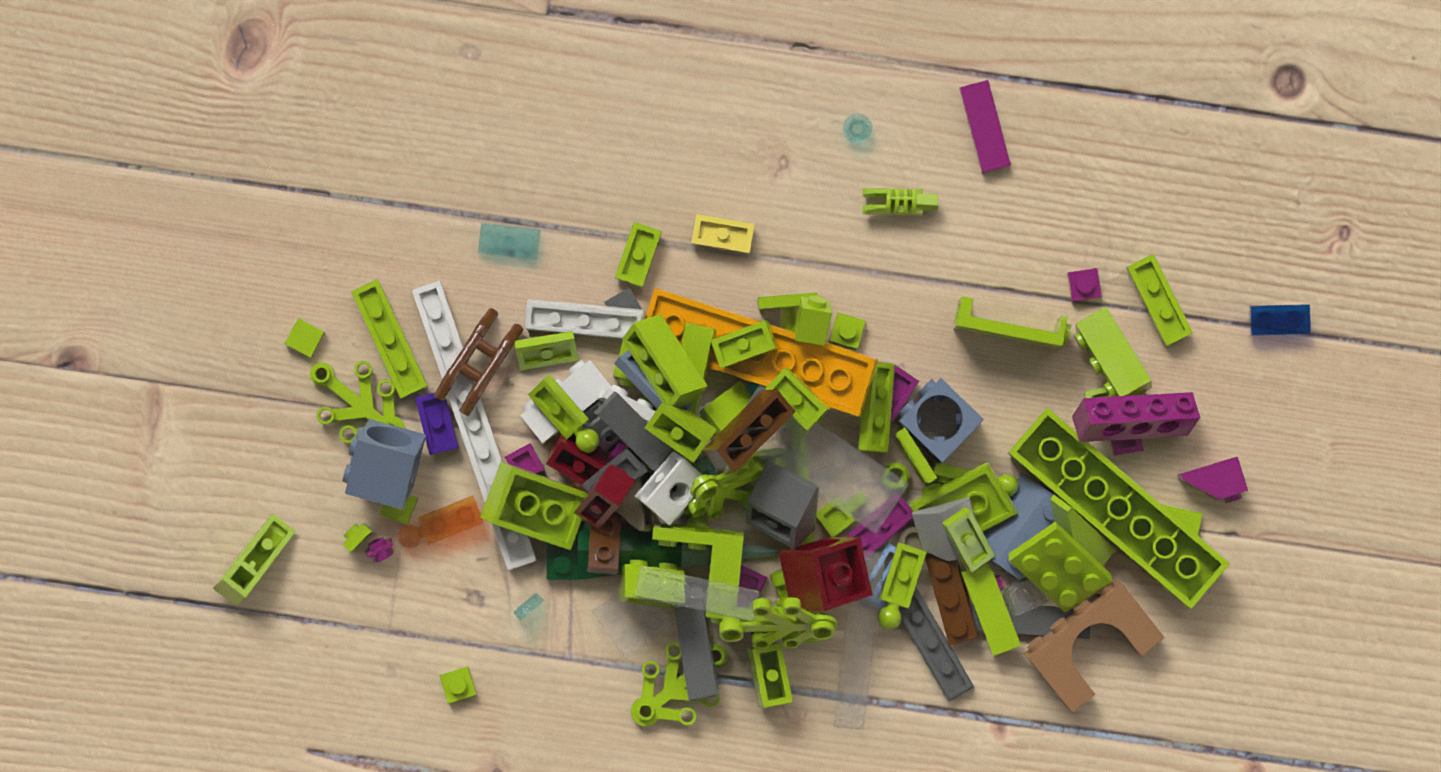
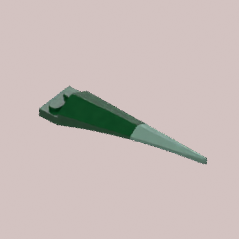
(634, 545)

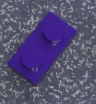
(436, 424)

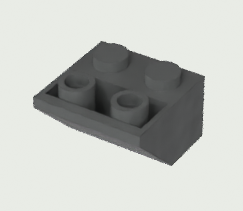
(783, 505)

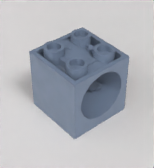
(965, 418)
(383, 463)

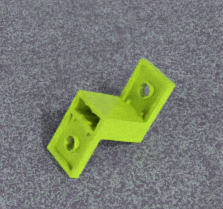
(725, 555)

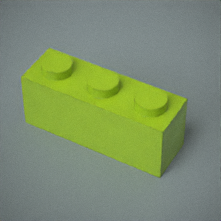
(1112, 355)
(664, 362)

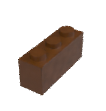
(748, 431)

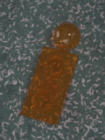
(442, 523)

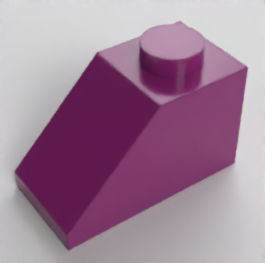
(1218, 480)

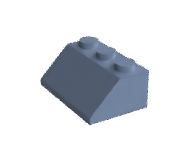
(1032, 517)

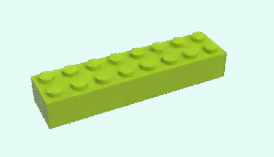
(1118, 508)

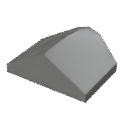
(931, 531)

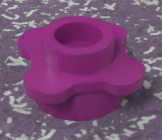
(379, 549)

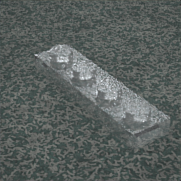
(696, 593)

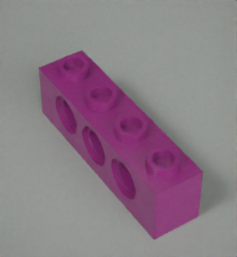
(1135, 417)

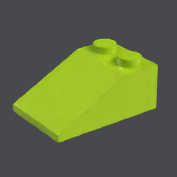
(533, 505)

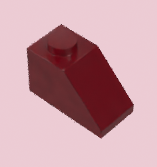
(573, 462)
(604, 496)

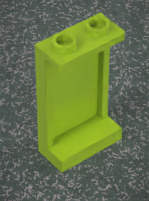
(968, 323)

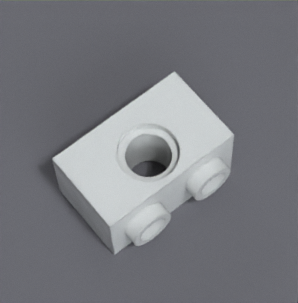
(656, 491)

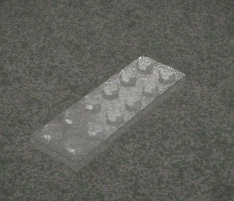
(840, 470)

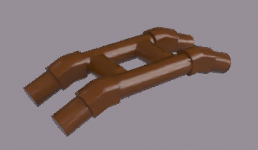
(481, 379)

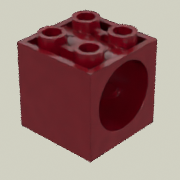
(826, 573)

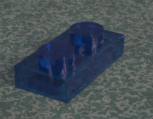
(1279, 320)

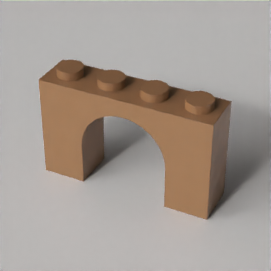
(1053, 652)

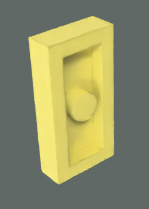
(722, 233)

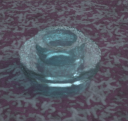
(860, 119)

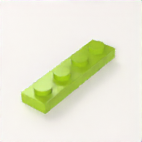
(389, 338)

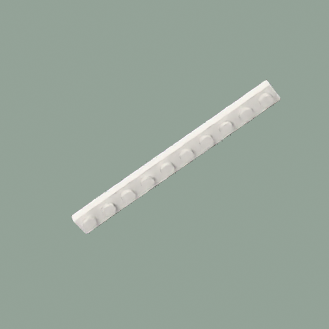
(473, 428)

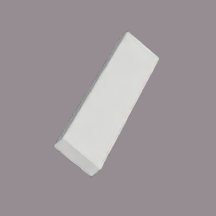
(580, 318)

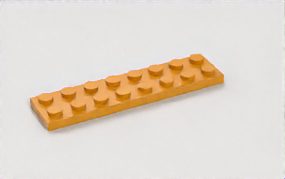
(830, 371)

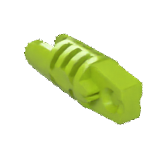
(899, 201)

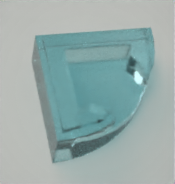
(528, 606)

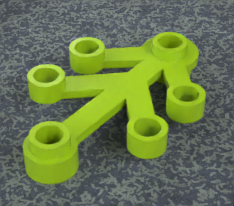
(361, 406)
(714, 487)
(779, 626)
(672, 689)

